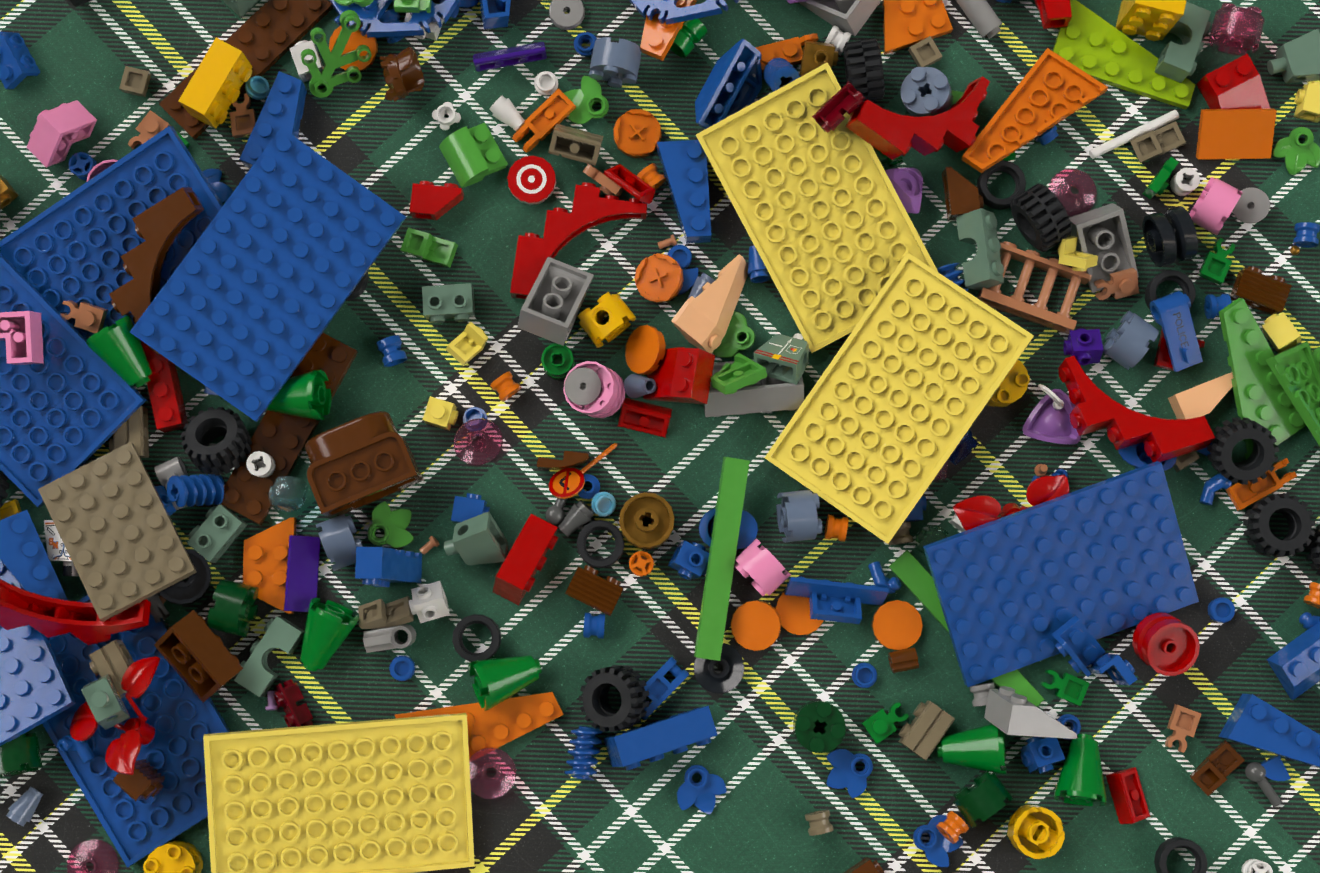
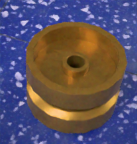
(644, 506)

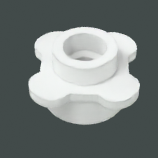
(446, 108)

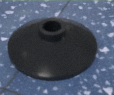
(727, 679)

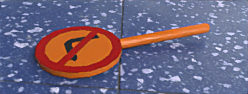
(570, 481)

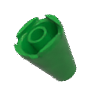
(122, 352)
(304, 396)
(324, 632)
(501, 678)
(976, 749)
(1082, 775)

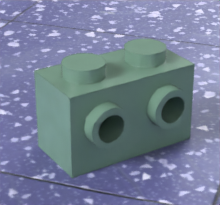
(448, 302)
(216, 533)

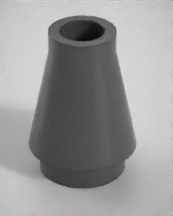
(576, 518)

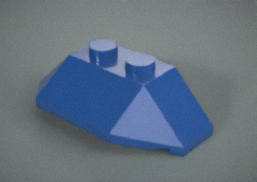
(730, 85)

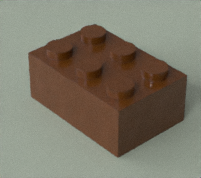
(198, 655)

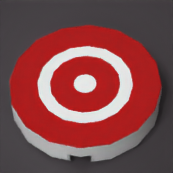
(531, 180)

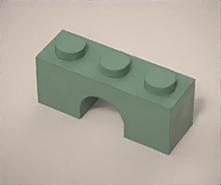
(1178, 60)
(986, 267)
(256, 674)

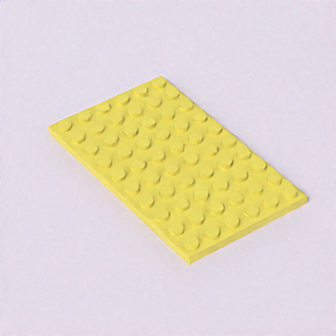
(813, 205)
(898, 397)
(341, 797)

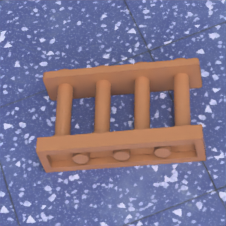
(1038, 311)

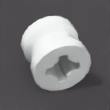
(838, 39)
(1180, 186)
(265, 466)
(1258, 866)

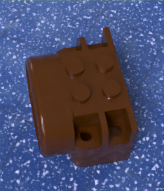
(359, 464)

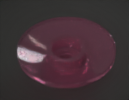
(1074, 203)
(478, 451)
(491, 786)
(95, 851)

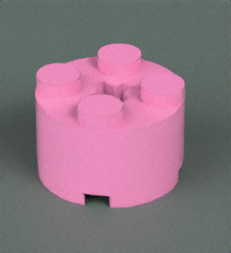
(1214, 205)
(762, 568)

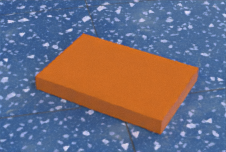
(1236, 133)

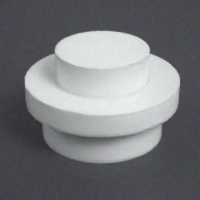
(546, 83)

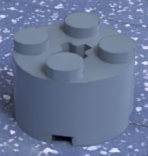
(615, 61)
(928, 83)
(1130, 340)
(798, 515)
(339, 540)

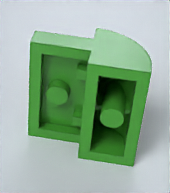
(472, 154)

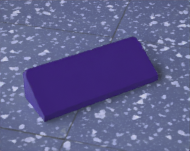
(509, 56)
(301, 572)

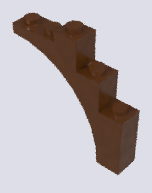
(159, 228)

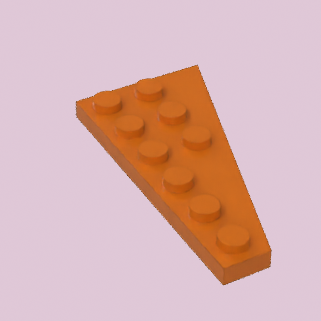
(913, 21)
(503, 722)

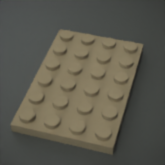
(117, 531)

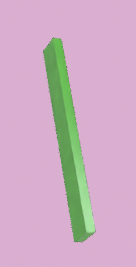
(721, 558)
(922, 586)

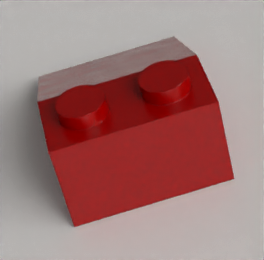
(1234, 86)
(683, 376)

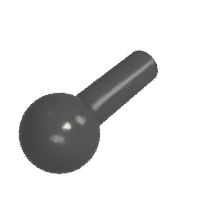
(555, 513)
(1256, 773)

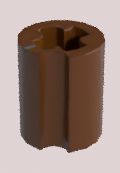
(903, 660)

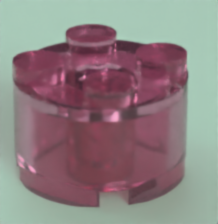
(1237, 29)

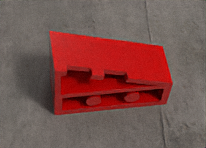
(525, 559)

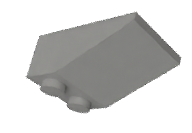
(845, 14)
(1107, 236)
(554, 301)
(1019, 717)

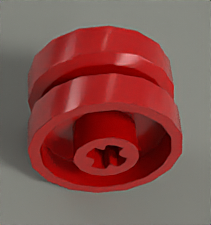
(1166, 644)

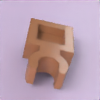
(242, 119)
(148, 128)
(607, 185)
(1120, 285)
(87, 316)
(1183, 723)

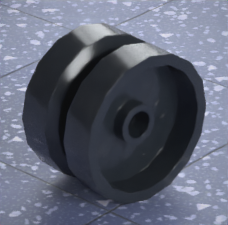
(1170, 236)
(195, 587)

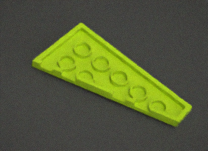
(1116, 58)

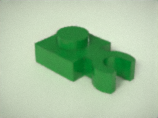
(1159, 182)
(1215, 264)
(1068, 688)
(881, 724)

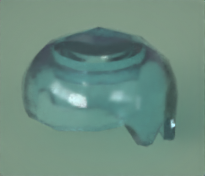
(288, 493)

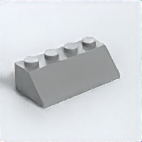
(764, 397)

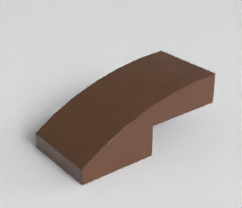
(570, 460)
(1216, 767)

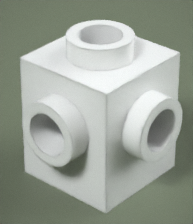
(429, 602)

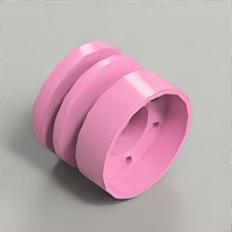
(609, 399)

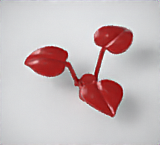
(984, 509)
(122, 751)

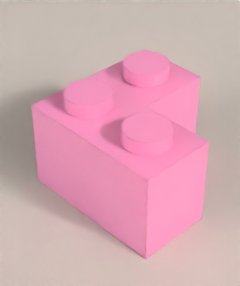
(58, 130)
(22, 336)

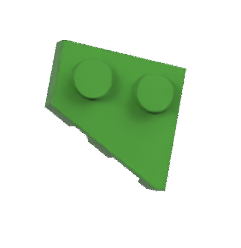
(738, 375)

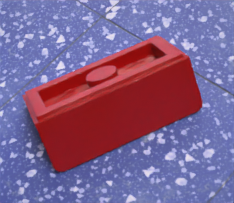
(631, 183)
(645, 417)
(1128, 796)

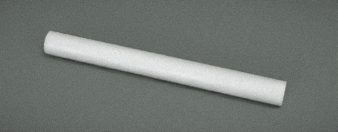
(1130, 135)

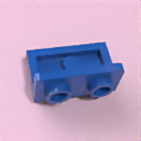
(15, 60)
(1117, 669)

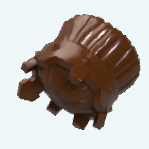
(402, 74)

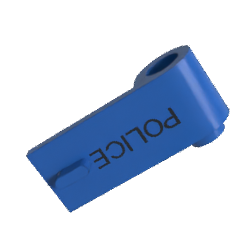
(1176, 321)

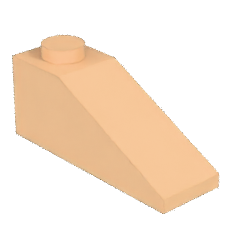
(1201, 398)

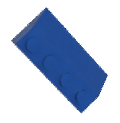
(1298, 662)

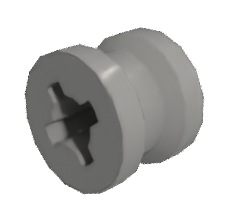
(981, 693)

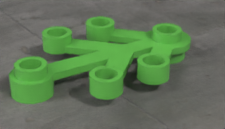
(334, 58)

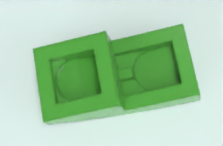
(428, 247)

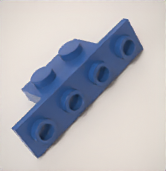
(835, 599)

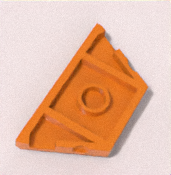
(266, 562)

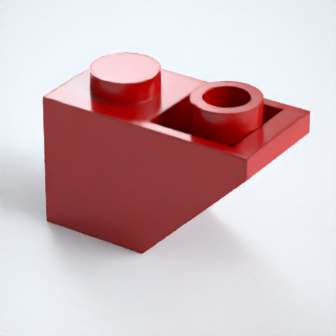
(433, 201)

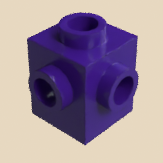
(1084, 345)

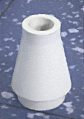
(507, 113)

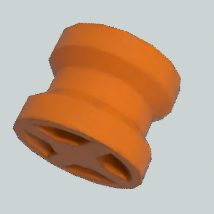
(652, 176)
(505, 386)
(836, 528)
(640, 560)
(1313, 597)
(952, 827)

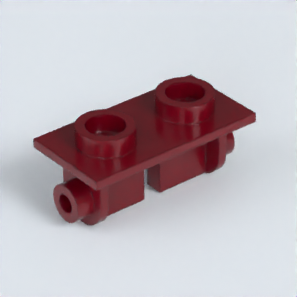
(832, 113)
(287, 698)

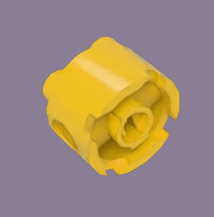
(619, 318)
(1012, 386)
(1036, 831)
(174, 858)

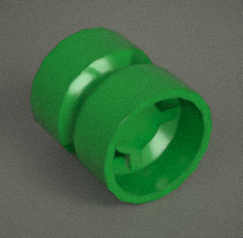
(691, 32)
(557, 361)

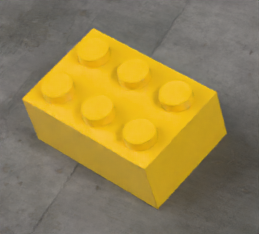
(1149, 17)
(216, 83)

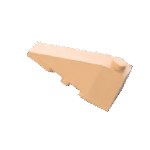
(707, 316)

